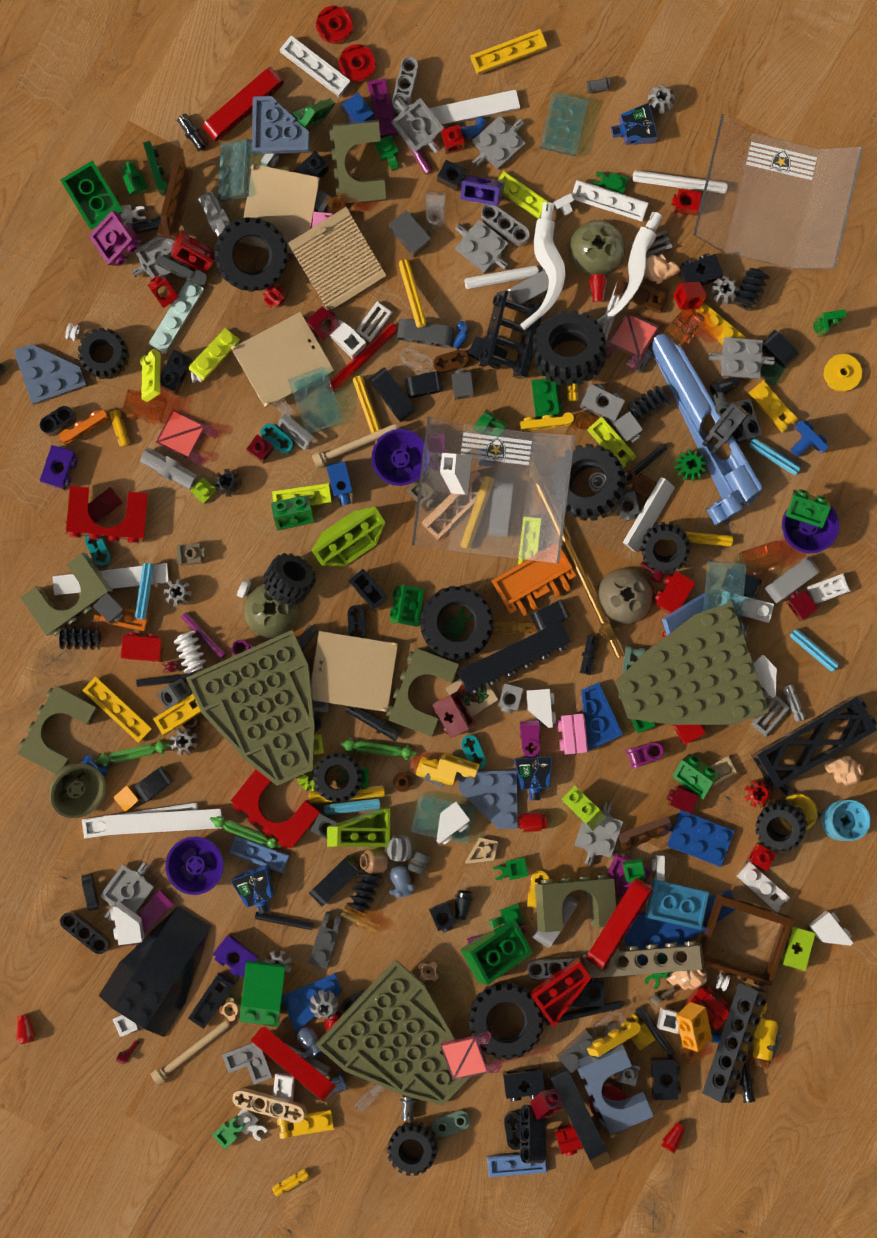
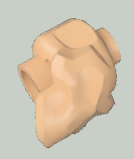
(659, 269)
(844, 770)
(688, 979)

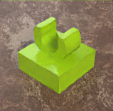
(203, 490)

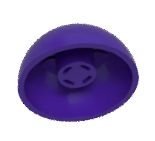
(391, 451)
(816, 538)
(184, 874)

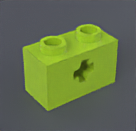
(584, 808)
(798, 958)

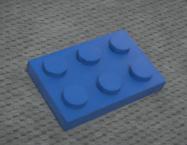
(700, 838)

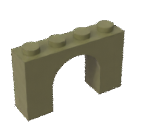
(346, 136)
(92, 587)
(420, 664)
(35, 745)
(551, 896)

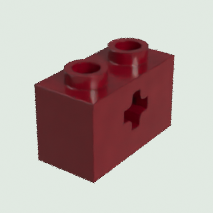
(462, 718)

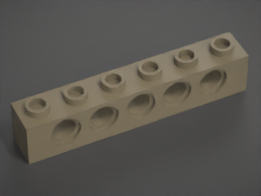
(691, 948)

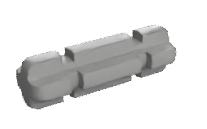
(794, 703)

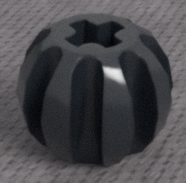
(221, 482)

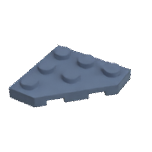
(276, 129)
(47, 374)
(493, 795)

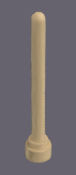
(321, 458)
(160, 1075)

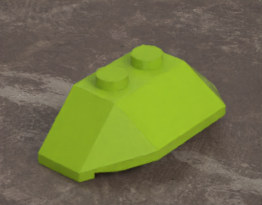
(349, 537)

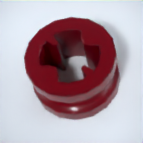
(170, 666)

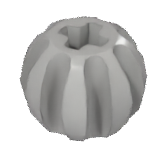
(659, 104)
(719, 287)
(172, 595)
(181, 748)
(399, 848)
(282, 960)
(323, 1004)

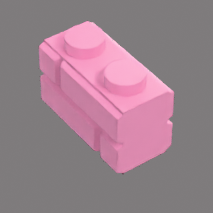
(573, 734)

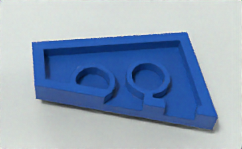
(599, 718)
(298, 1000)

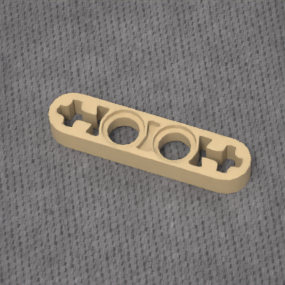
(270, 1101)

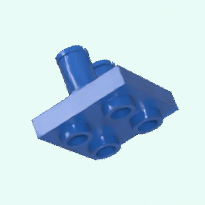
(808, 439)

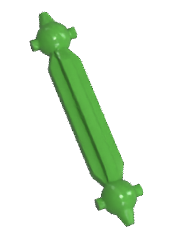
(378, 748)
(132, 753)
(245, 831)

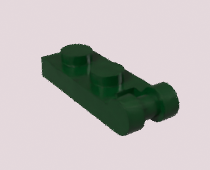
(157, 169)

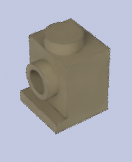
(197, 558)

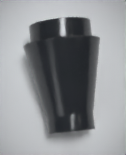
(723, 385)
(463, 902)

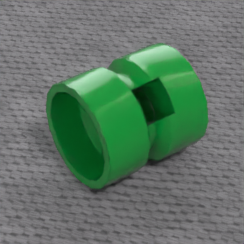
(488, 419)

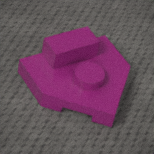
(617, 873)

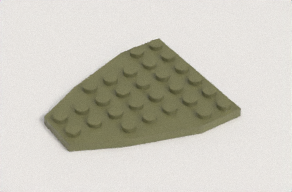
(695, 675)
(263, 706)
(395, 1038)

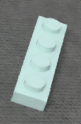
(176, 317)

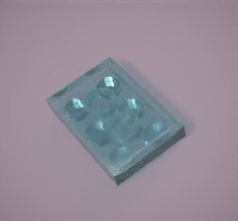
(563, 124)
(234, 170)
(315, 400)
(724, 585)
(428, 814)

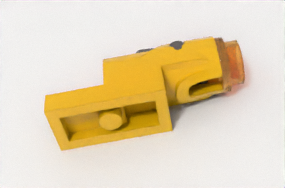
(443, 771)
(766, 1041)

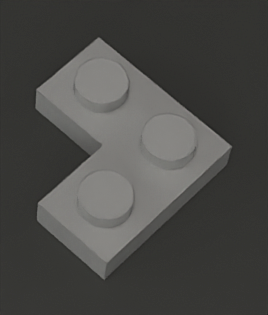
(250, 1057)

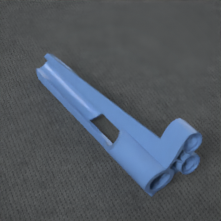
(733, 476)

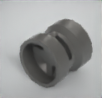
(419, 862)

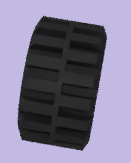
(99, 338)
(665, 563)
(289, 579)
(325, 789)
(776, 840)
(401, 1159)

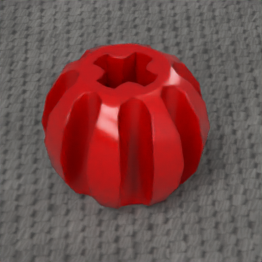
(758, 799)

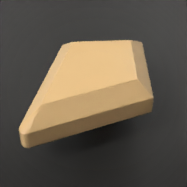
(483, 851)

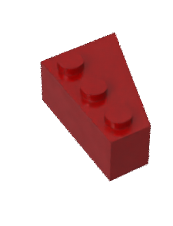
(560, 990)

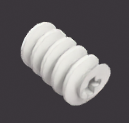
(190, 652)

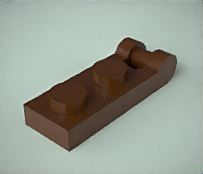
(643, 295)
(644, 833)

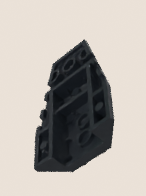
(158, 973)

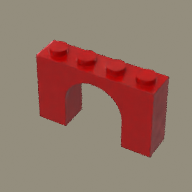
(80, 523)
(289, 831)

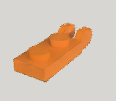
(83, 427)
(129, 620)

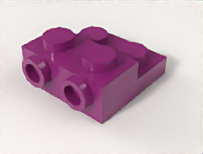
(114, 239)

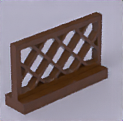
(175, 198)

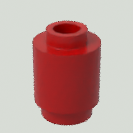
(532, 822)

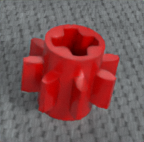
(274, 296)

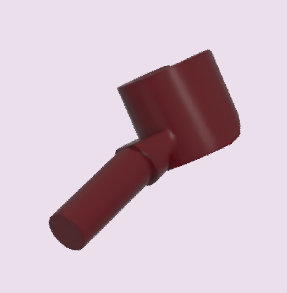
(657, 576)
(122, 1057)

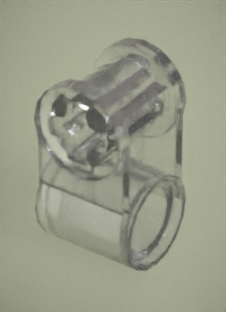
(435, 207)

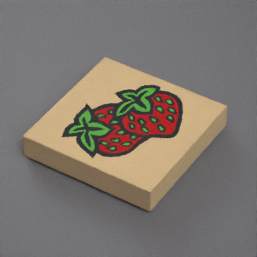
(477, 701)

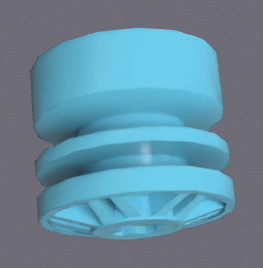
(854, 814)

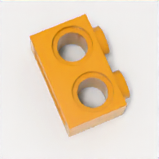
(694, 1026)

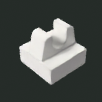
(564, 204)

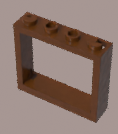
(777, 951)

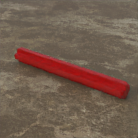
(363, 356)

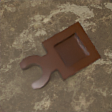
(642, 484)

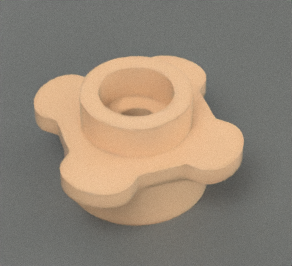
(424, 975)
(231, 1015)

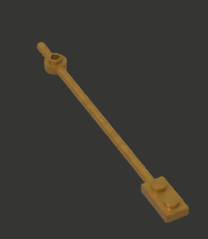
(606, 630)

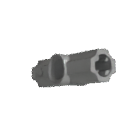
(215, 215)
(169, 468)

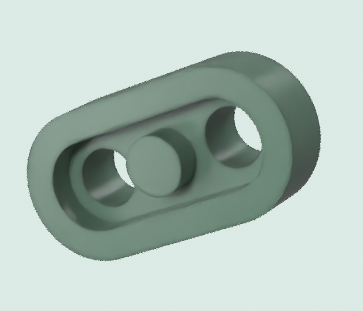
(451, 1124)

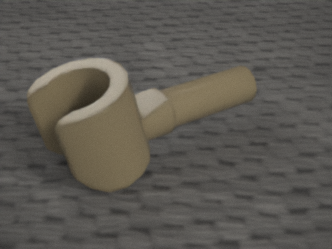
(655, 999)

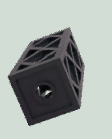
(858, 715)

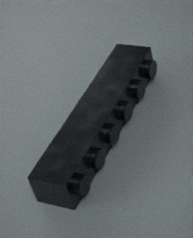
(513, 657)

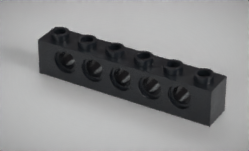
(727, 1047)

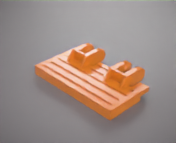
(532, 577)

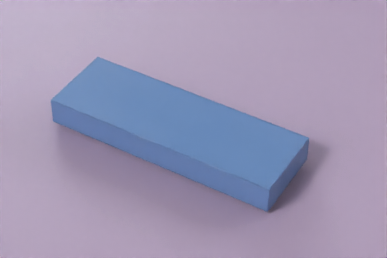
(683, 613)
(259, 854)
(512, 1165)

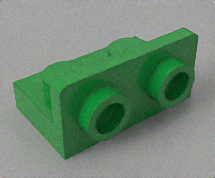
(314, 113)
(827, 320)
(545, 398)
(808, 508)
(292, 512)
(406, 605)
(696, 775)

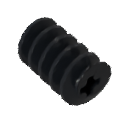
(750, 288)
(648, 402)
(80, 638)
(364, 891)

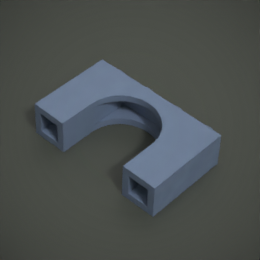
(615, 1114)

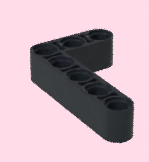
(580, 1118)

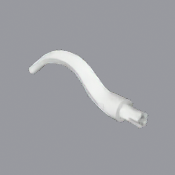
(549, 259)
(636, 264)

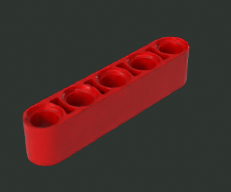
(242, 104)
(619, 923)
(293, 1063)

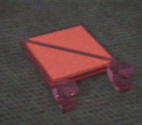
(633, 338)
(183, 434)
(467, 1058)

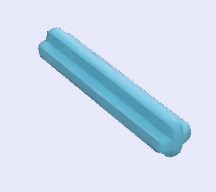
(774, 456)
(144, 591)
(814, 650)
(353, 806)

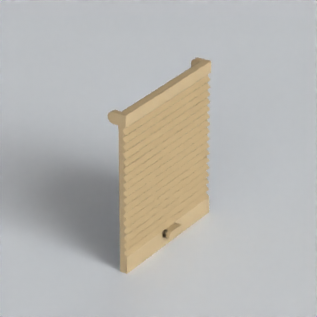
(281, 199)
(337, 259)
(278, 356)
(353, 671)

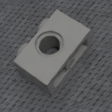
(591, 405)

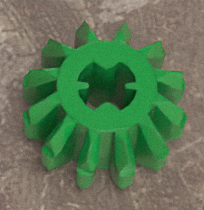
(695, 471)

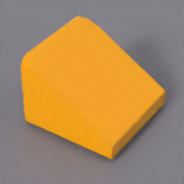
(126, 798)

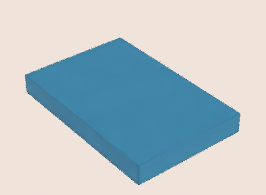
(677, 904)

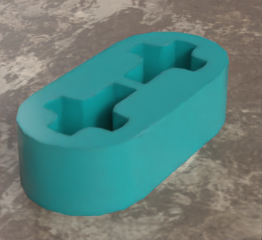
(280, 435)
(94, 551)
(477, 748)

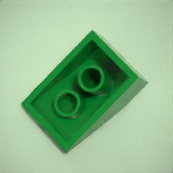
(90, 194)
(496, 952)
(262, 993)

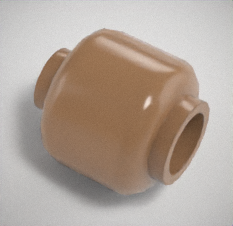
(374, 861)

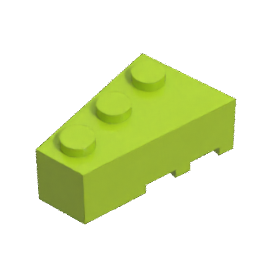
(361, 831)

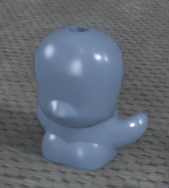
(401, 879)
(307, 1039)

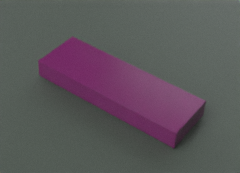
(382, 106)
(154, 910)

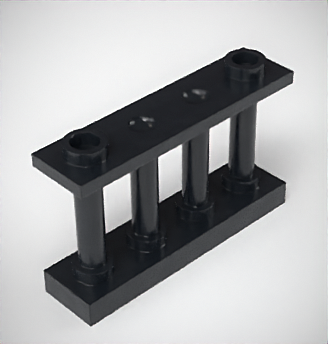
(524, 348)

